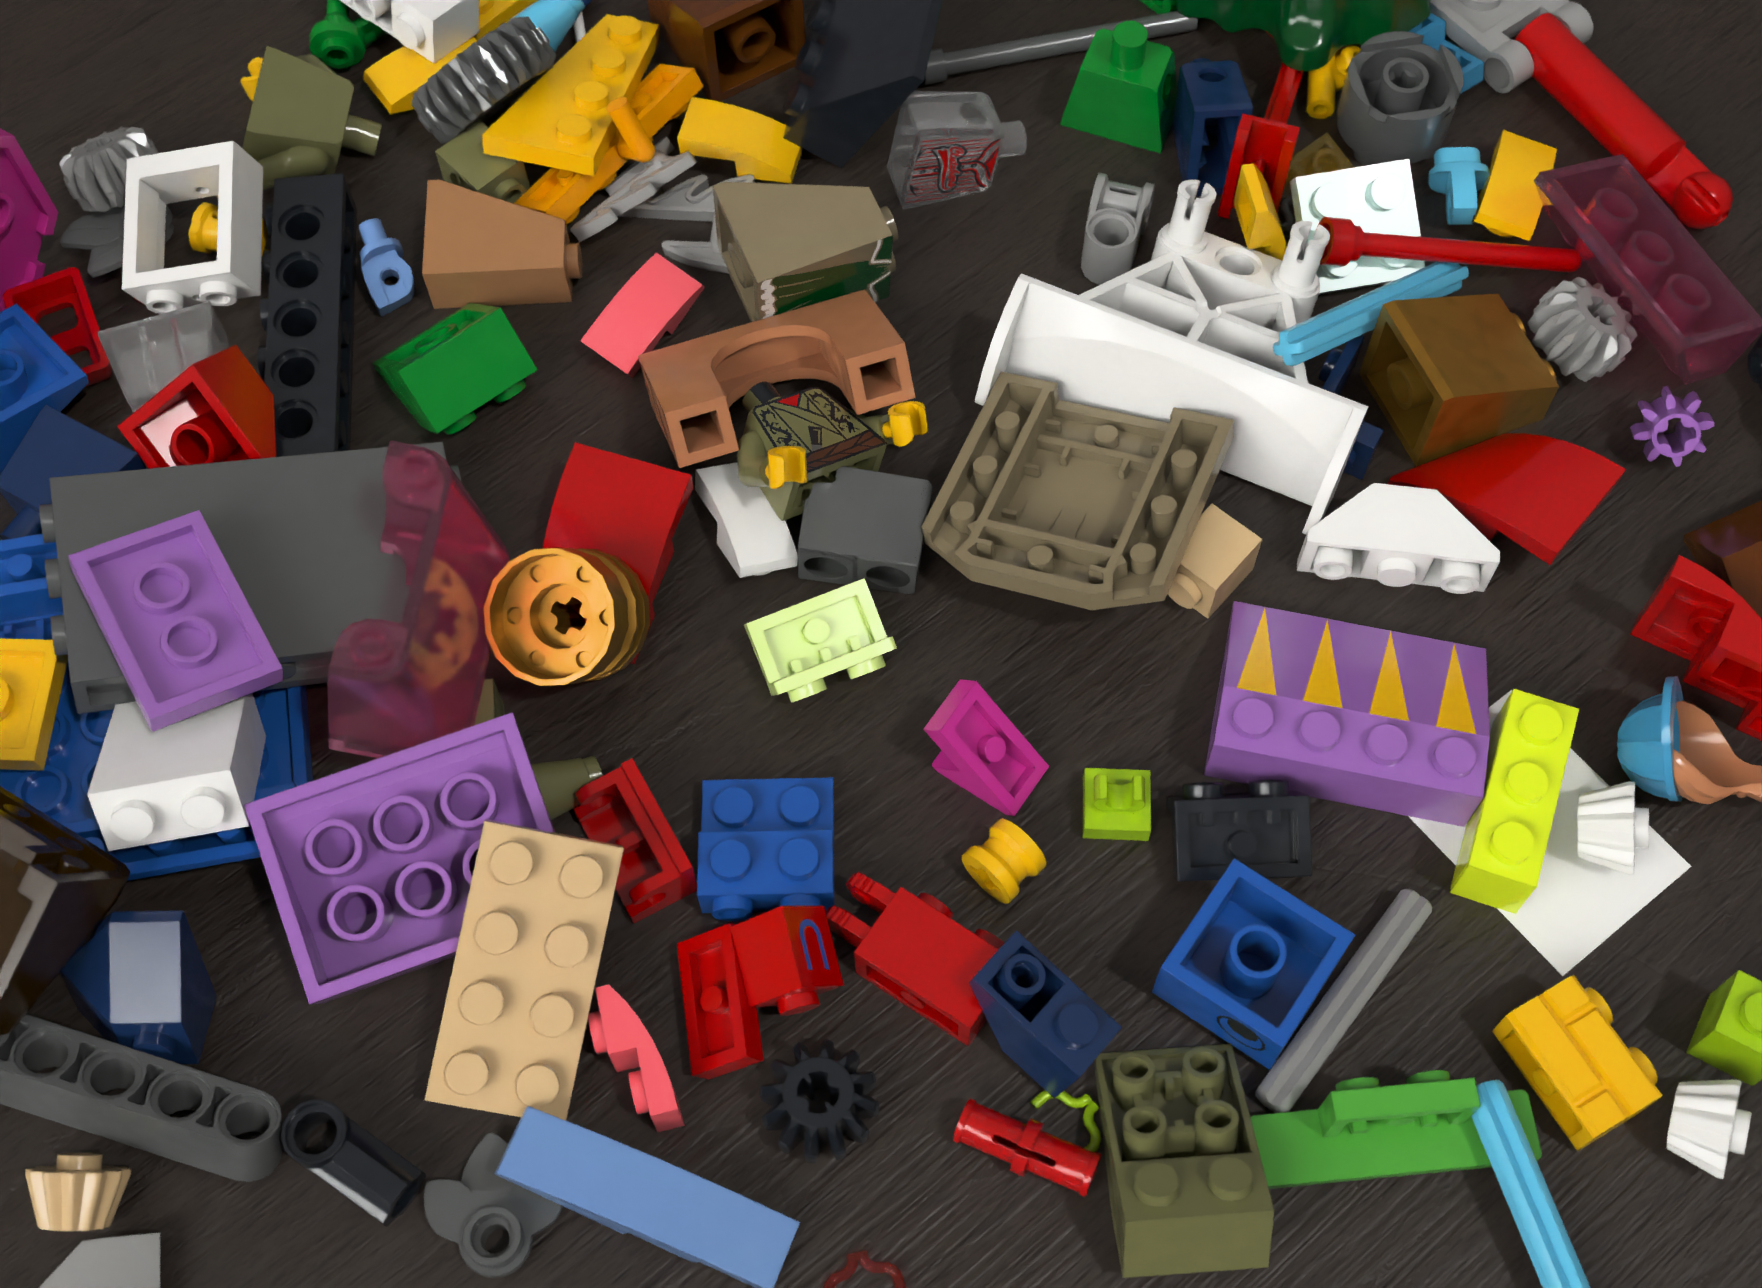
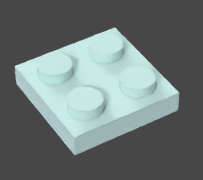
(1371, 196)

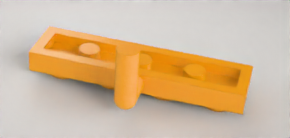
(656, 101)

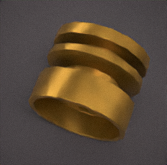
(534, 622)

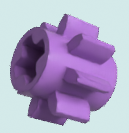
(1687, 431)

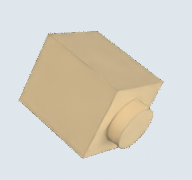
(1214, 562)

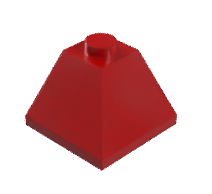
(206, 416)

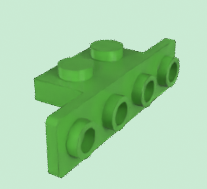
(1381, 1132)

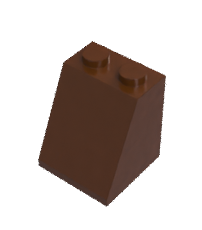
(732, 40)

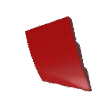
(1521, 486)
(620, 510)
(1714, 630)

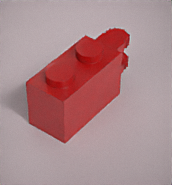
(918, 954)

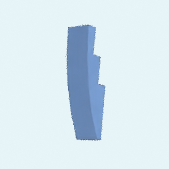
(647, 1198)

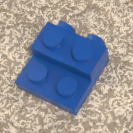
(765, 845)

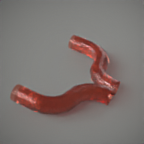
(867, 1264)

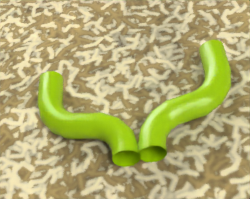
(1080, 1102)

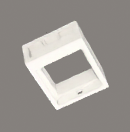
(183, 176)

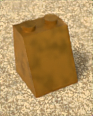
(1454, 373)

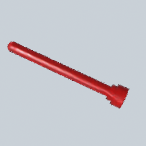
(1350, 242)

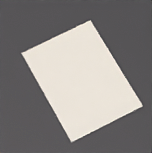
(1575, 899)

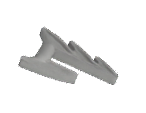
(634, 187)
(690, 204)

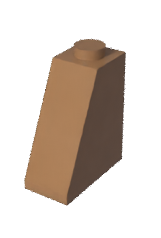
(494, 251)

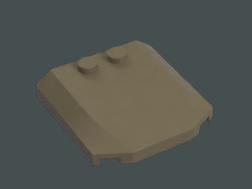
(1075, 496)

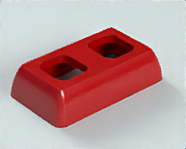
(58, 292)

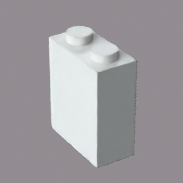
(179, 777)

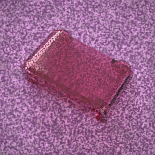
(427, 674)

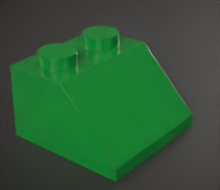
(457, 367)

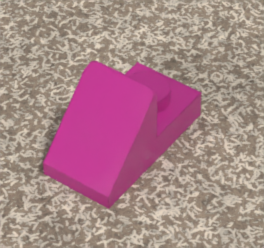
(984, 749)

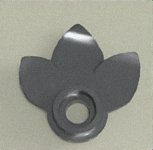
(104, 237)
(485, 1203)

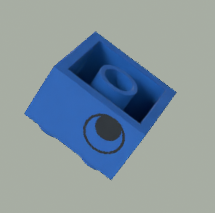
(1251, 963)

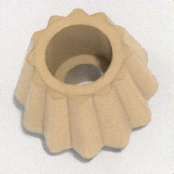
(76, 1192)

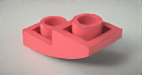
(642, 312)
(630, 1046)

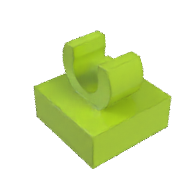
(1116, 804)

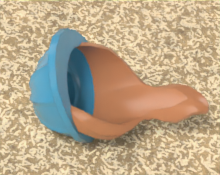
(1681, 753)

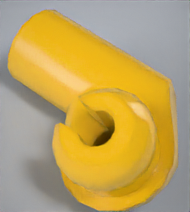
(1327, 81)

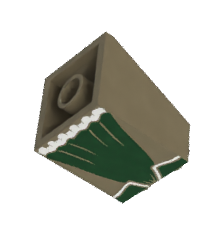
(802, 243)

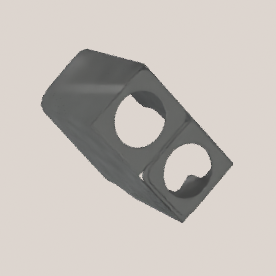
(865, 529)

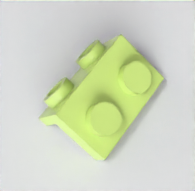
(819, 639)

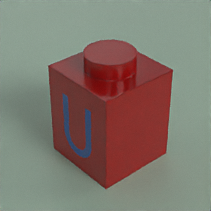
(787, 958)

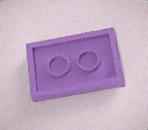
(175, 619)

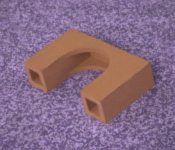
(828, 341)

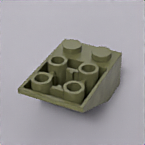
(1182, 1162)

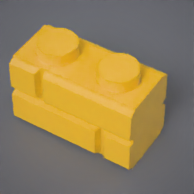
(1578, 1061)

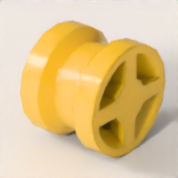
(1004, 860)

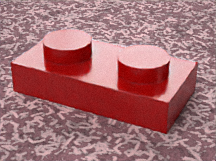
(719, 1022)

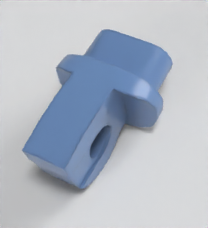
(382, 259)

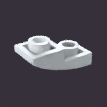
(747, 525)

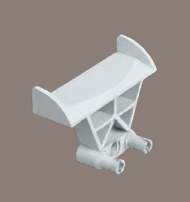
(1197, 338)

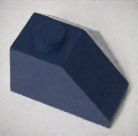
(144, 984)

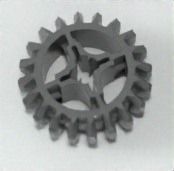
(483, 78)

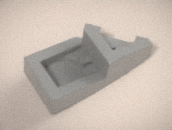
(110, 1263)

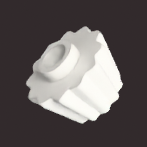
(1611, 827)
(1708, 1124)

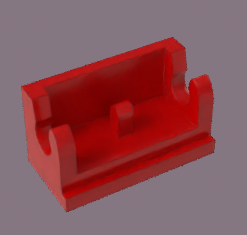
(653, 863)

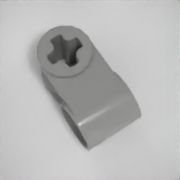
(1114, 228)

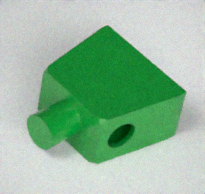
(1125, 89)

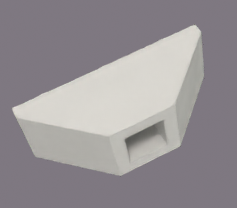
(1400, 540)

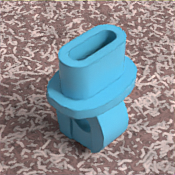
(1459, 176)

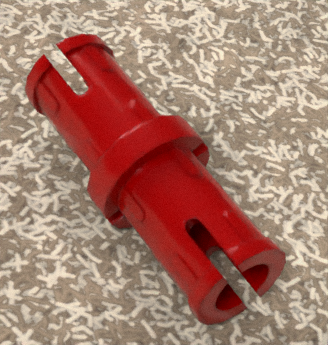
(1027, 1147)

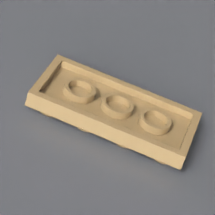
(524, 971)

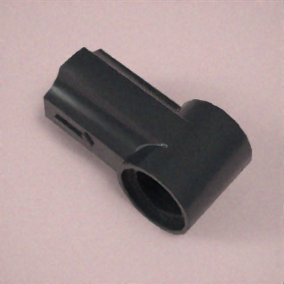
(355, 1163)

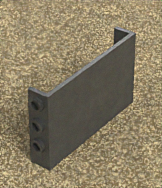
(290, 528)

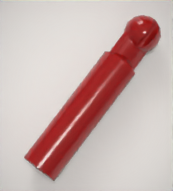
(1624, 123)

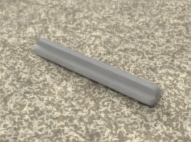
(1343, 1002)

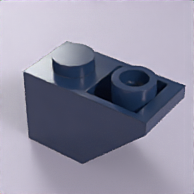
(1041, 1015)

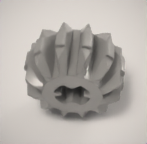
(98, 167)
(1582, 329)

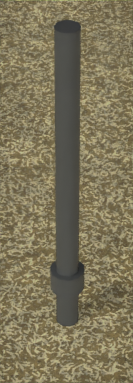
(1042, 46)

